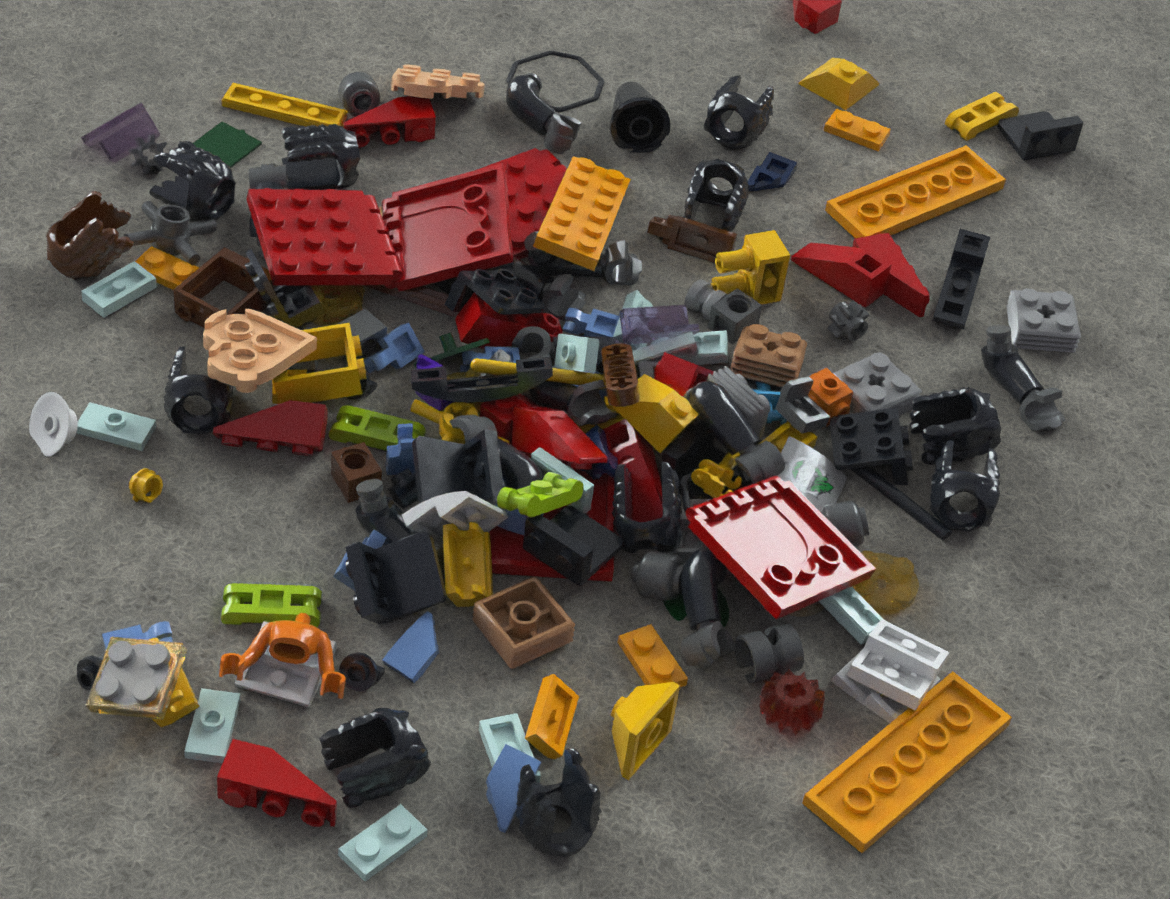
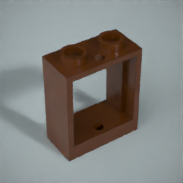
(224, 266)

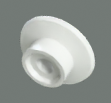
(52, 423)

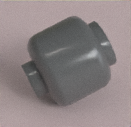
(359, 93)
(848, 520)
(659, 575)

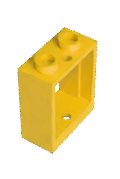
(327, 384)

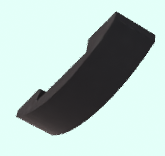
(961, 279)
(529, 374)

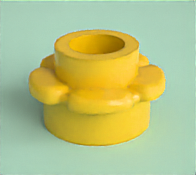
(143, 482)

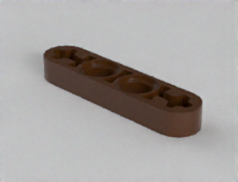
(620, 375)

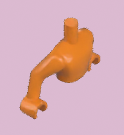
(293, 644)

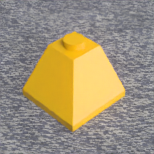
(840, 82)
(659, 414)
(642, 723)

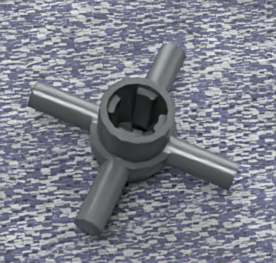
(172, 231)

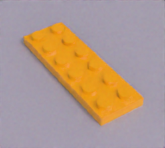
(916, 194)
(582, 213)
(906, 762)

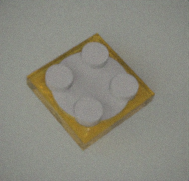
(136, 678)

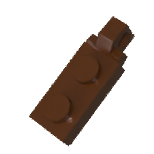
(692, 237)

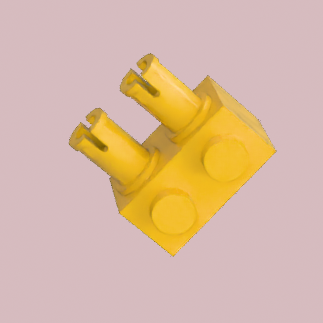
(760, 265)

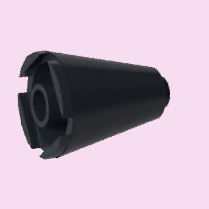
(638, 119)

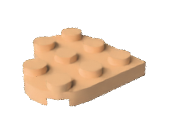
(440, 81)
(252, 348)

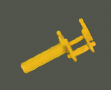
(713, 476)

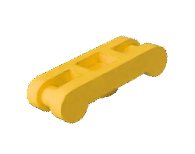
(980, 115)

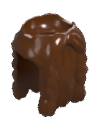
(87, 238)

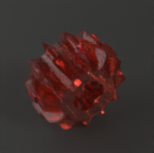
(792, 701)

